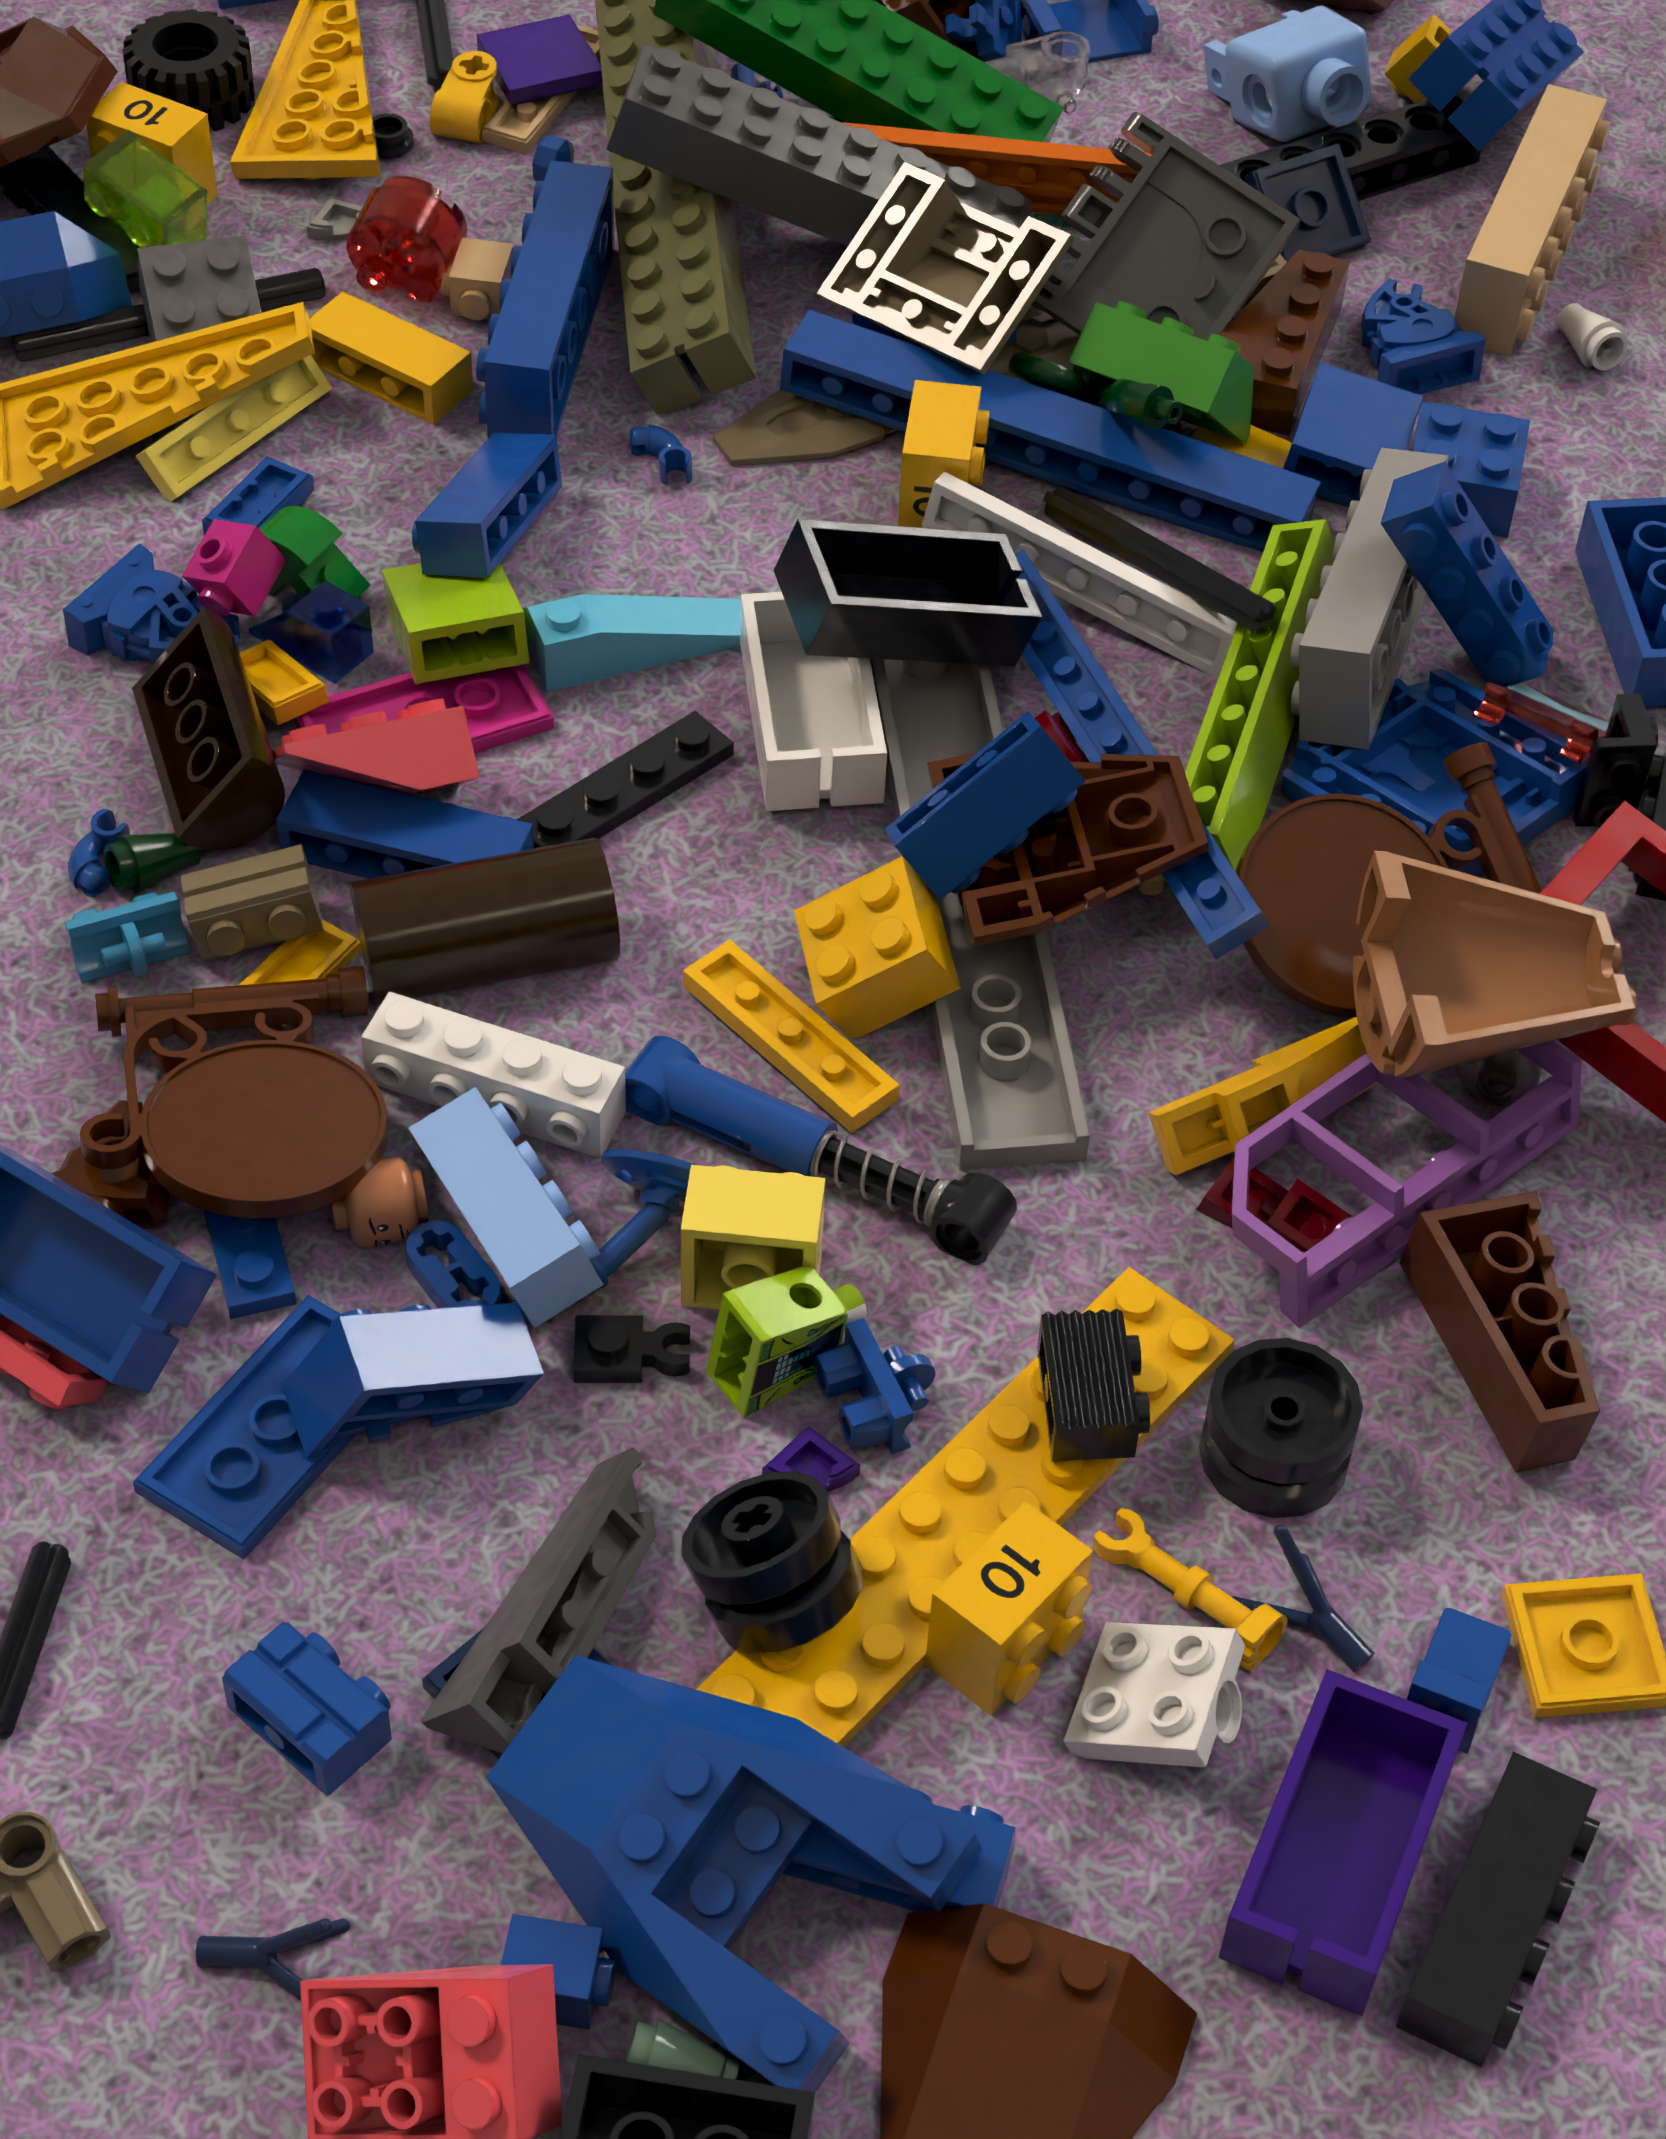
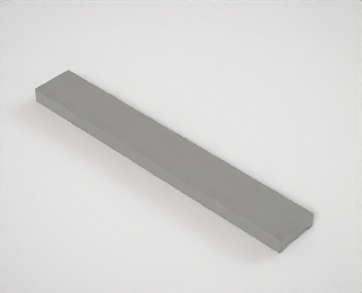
(1005, 1030)

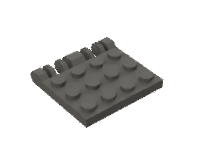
(1177, 242)

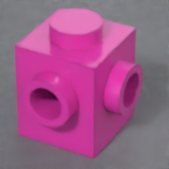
(234, 568)

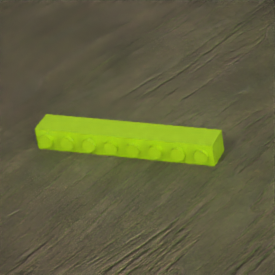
(1251, 703)

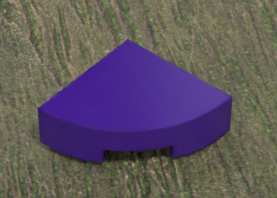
(815, 1457)

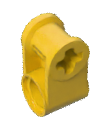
(465, 98)

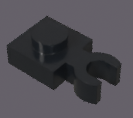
(617, 1349)

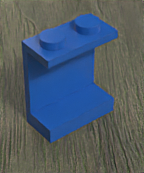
(1110, 26)

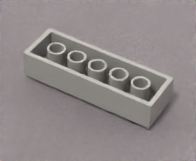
(1360, 620)

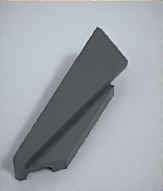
(550, 1611)

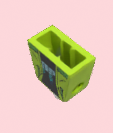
(772, 1333)

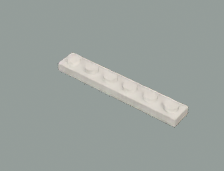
(1090, 576)

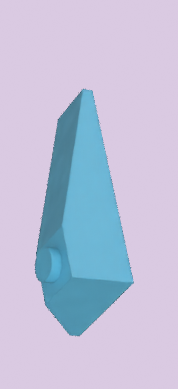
(619, 634)

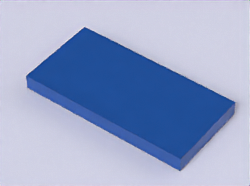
(241, 1453)

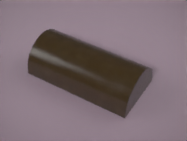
(209, 739)
(486, 920)

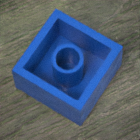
(1482, 454)

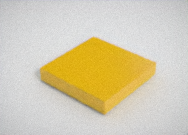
(1587, 1645)

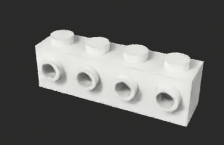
(540, 1084)

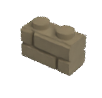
(251, 903)

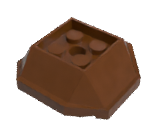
(47, 86)

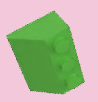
(1202, 374)

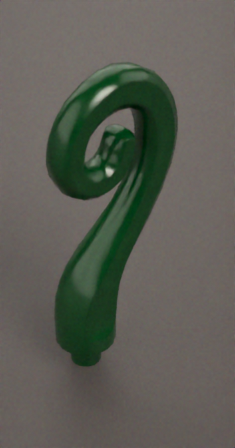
(1144, 402)

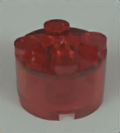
(405, 238)

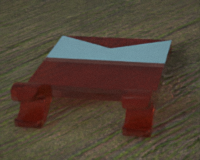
(1546, 711)

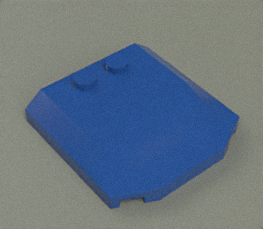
(1438, 720)

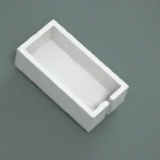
(809, 715)

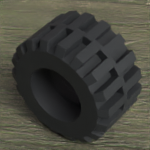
(194, 62)

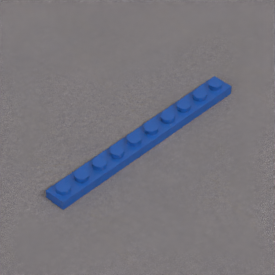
(1104, 725)

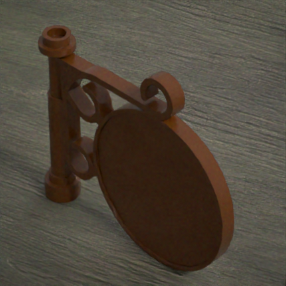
(1313, 861)
(251, 1122)

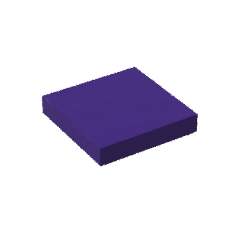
(541, 59)

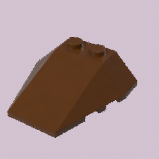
(1119, 831)
(1021, 2032)

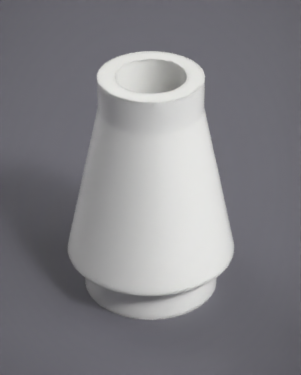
(1593, 337)

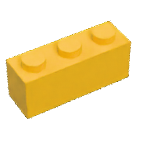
(390, 358)

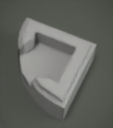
(333, 219)

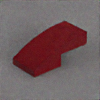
(1296, 1215)

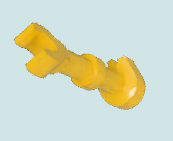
(1193, 1587)

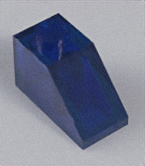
(320, 630)

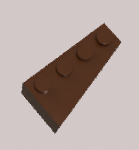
(1505, 1324)

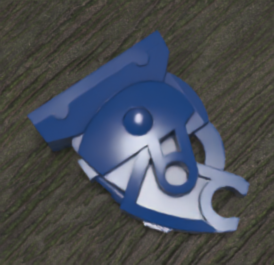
(1418, 343)
(134, 610)

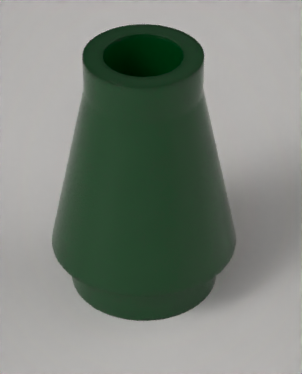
(147, 859)

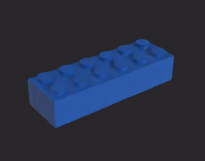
(548, 301)

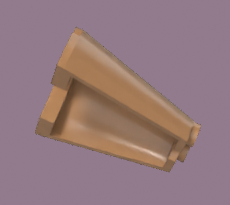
(1476, 968)

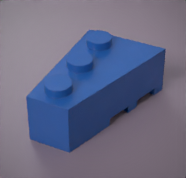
(409, 1367)

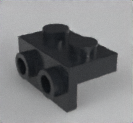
(1618, 762)

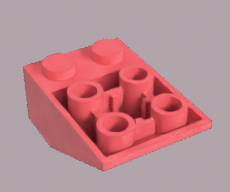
(411, 755)
(432, 2054)

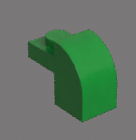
(310, 553)

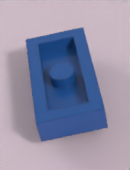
(250, 1264)

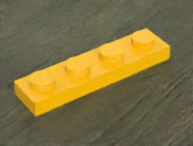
(791, 1036)

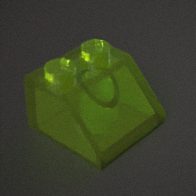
(145, 194)

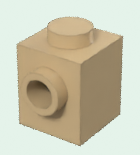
(477, 278)

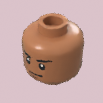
(383, 1205)

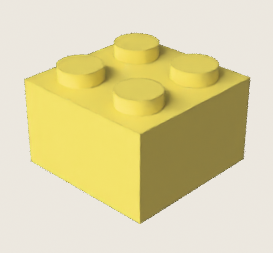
(746, 1229)

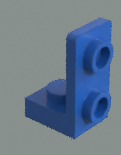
(1460, 1669)

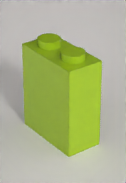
(454, 622)

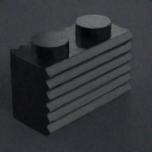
(1090, 1386)

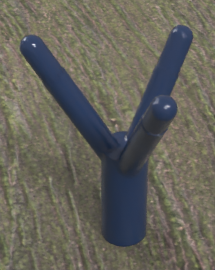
(1324, 1618)
(263, 1951)

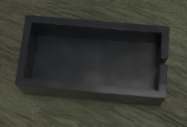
(906, 593)

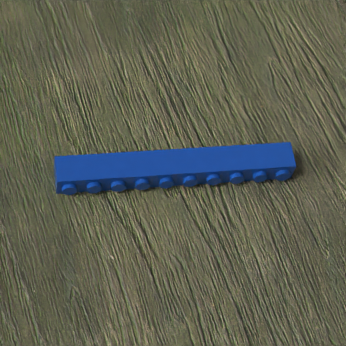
(1053, 435)

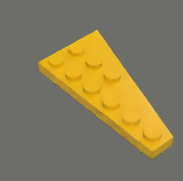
(314, 102)
(102, 405)

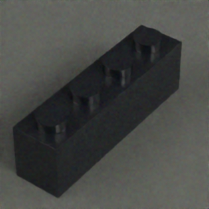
(1497, 1910)

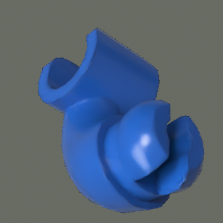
(666, 446)
(84, 863)

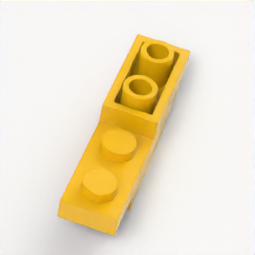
(1223, 1114)

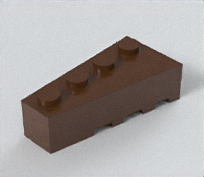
(1287, 333)

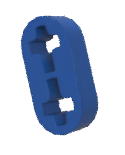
(464, 1265)

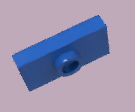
(262, 494)

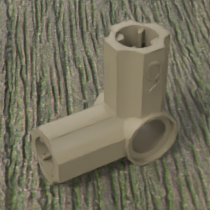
(48, 1893)

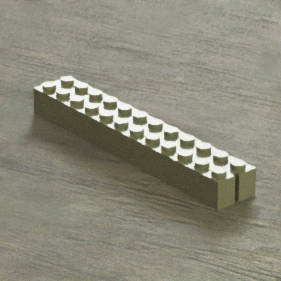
(673, 240)

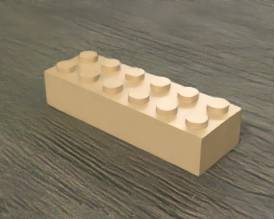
(1532, 218)

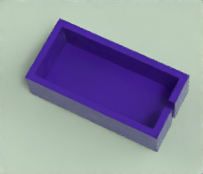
(1342, 1841)

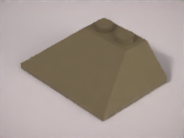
(943, 270)

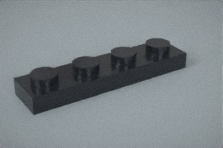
(630, 783)

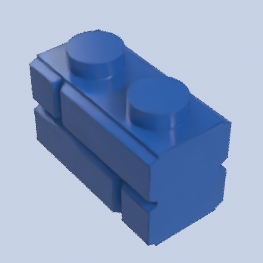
(308, 1706)

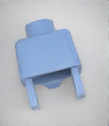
(1309, 65)

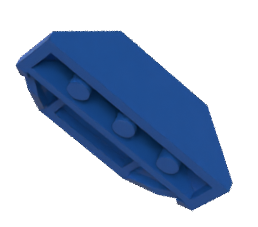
(55, 274)

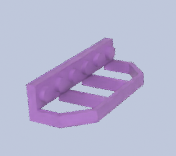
(1377, 1236)

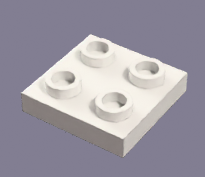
(1158, 1695)

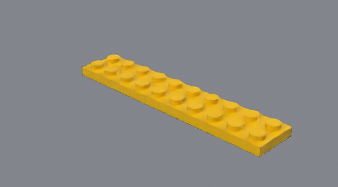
(950, 1511)

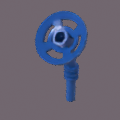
(662, 1186)

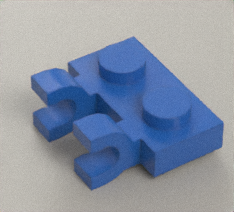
(990, 24)

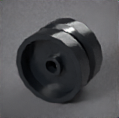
(1280, 1427)
(772, 1562)

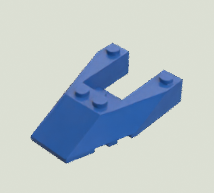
(677, 1822)

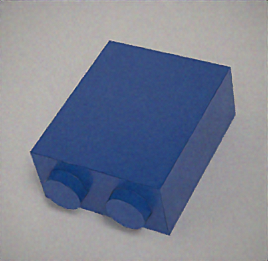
(1346, 427)

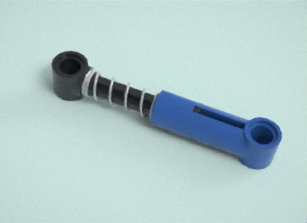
(672, 1085)

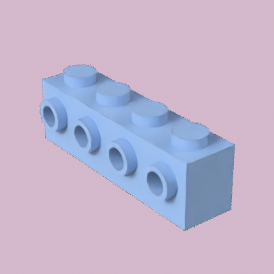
(507, 1207)

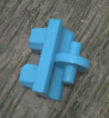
(127, 936)

